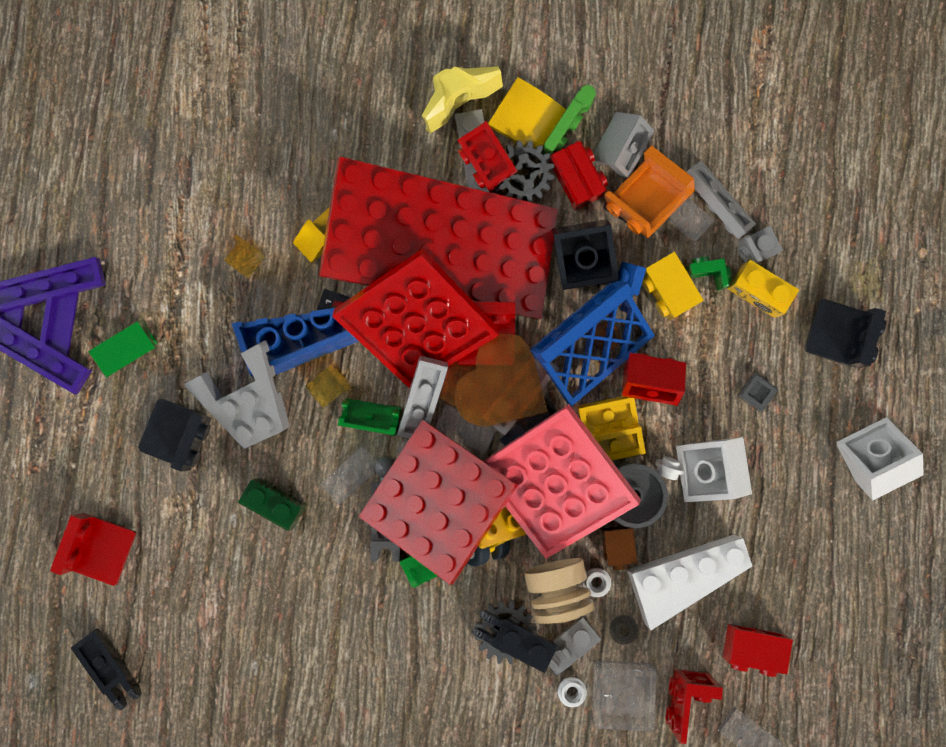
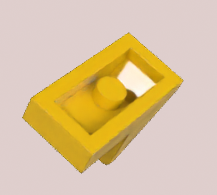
(312, 236)

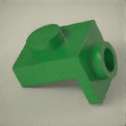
(704, 267)

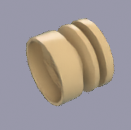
(560, 597)

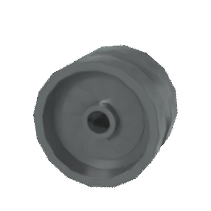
(650, 489)

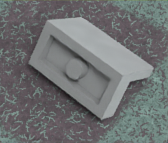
(623, 143)

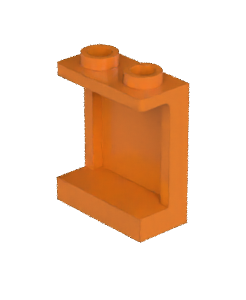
(650, 193)

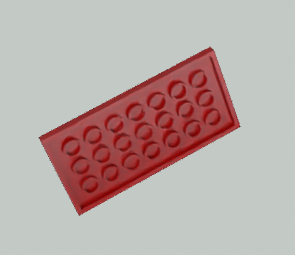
(481, 239)

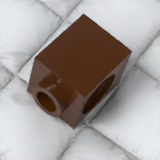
(619, 547)

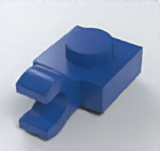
(633, 276)

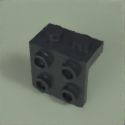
(845, 333)
(175, 434)

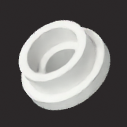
(669, 468)
(605, 582)
(578, 698)

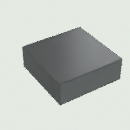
(757, 392)

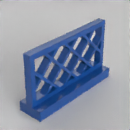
(585, 320)

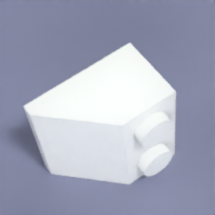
(881, 458)
(714, 470)

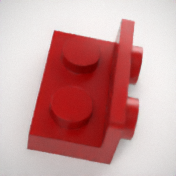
(486, 156)

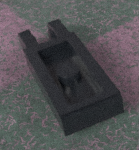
(517, 641)
(105, 668)

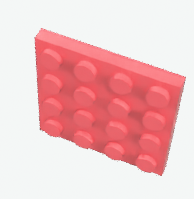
(562, 482)

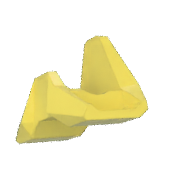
(456, 87)

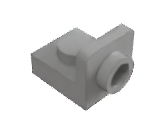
(759, 246)

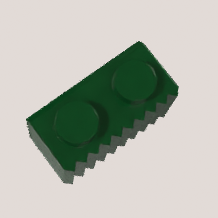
(272, 504)

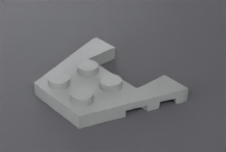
(251, 411)

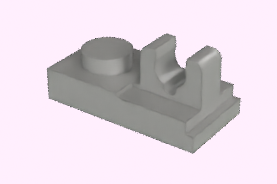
(573, 644)

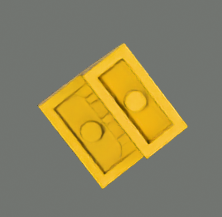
(526, 114)
(614, 426)

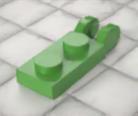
(570, 120)

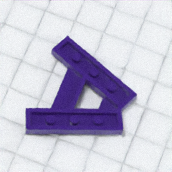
(60, 290)

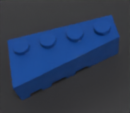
(294, 337)

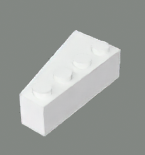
(683, 578)

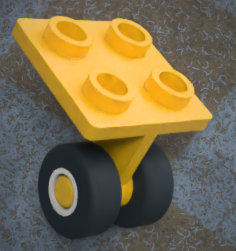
(497, 539)

